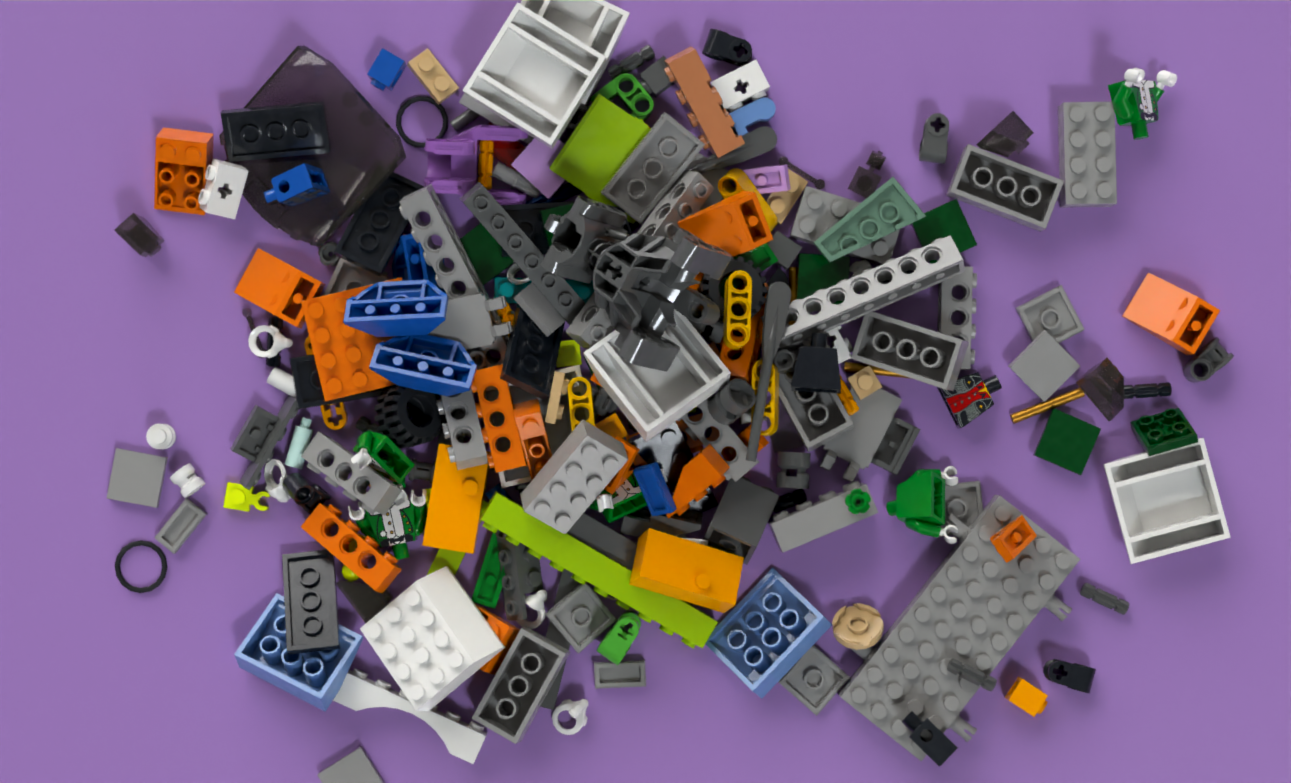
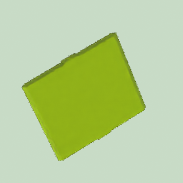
(599, 148)

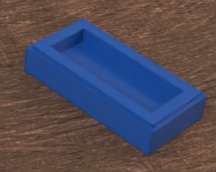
(654, 489)

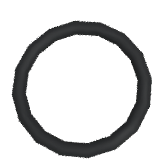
(408, 103)
(163, 561)

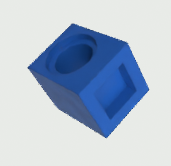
(386, 70)

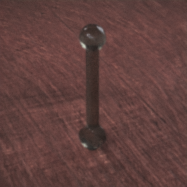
(819, 184)
(247, 312)

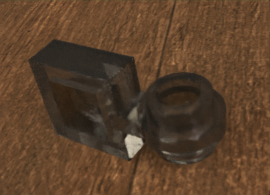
(864, 180)

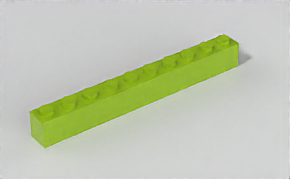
(596, 568)

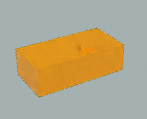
(455, 504)
(686, 570)

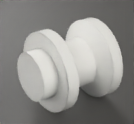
(161, 436)

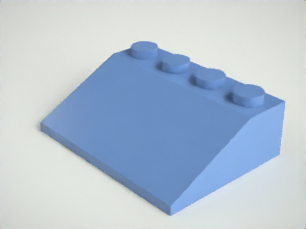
(767, 633)
(309, 675)

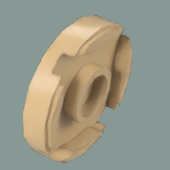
(857, 626)

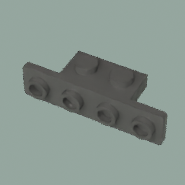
(260, 436)
(520, 577)

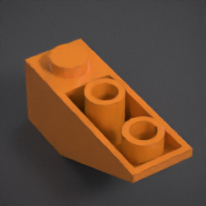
(532, 434)
(697, 475)

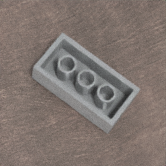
(1087, 154)
(1005, 188)
(822, 210)
(910, 350)
(813, 414)
(573, 477)
(817, 519)
(521, 685)

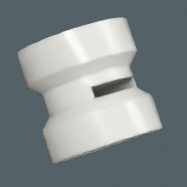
(187, 480)

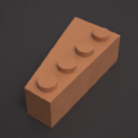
(702, 102)

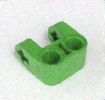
(630, 98)
(617, 640)

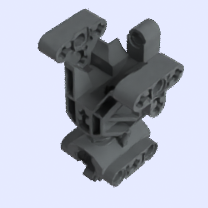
(635, 276)

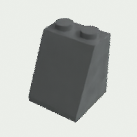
(741, 518)

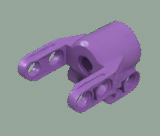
(455, 161)

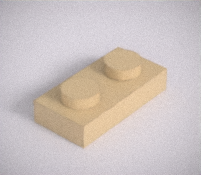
(433, 76)
(783, 201)
(559, 387)

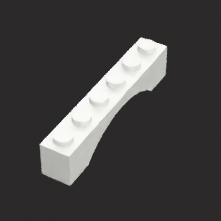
(459, 737)

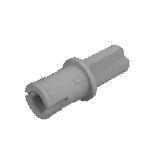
(514, 179)

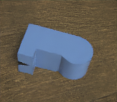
(752, 113)

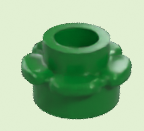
(864, 497)

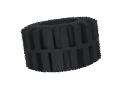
(710, 287)
(394, 419)

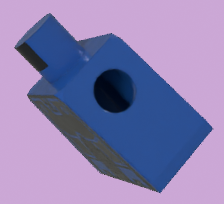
(297, 186)

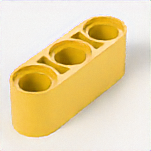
(743, 183)
(740, 297)
(580, 401)
(772, 408)

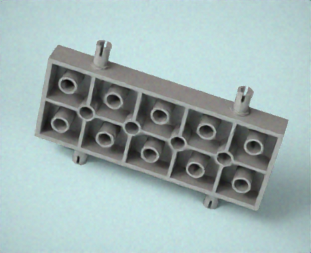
(965, 612)

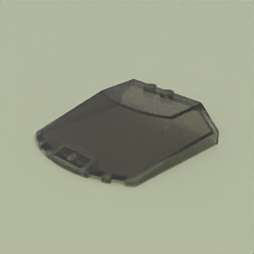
(360, 157)

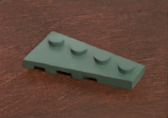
(873, 219)

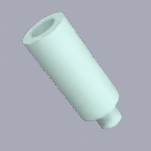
(299, 442)

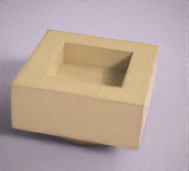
(864, 382)

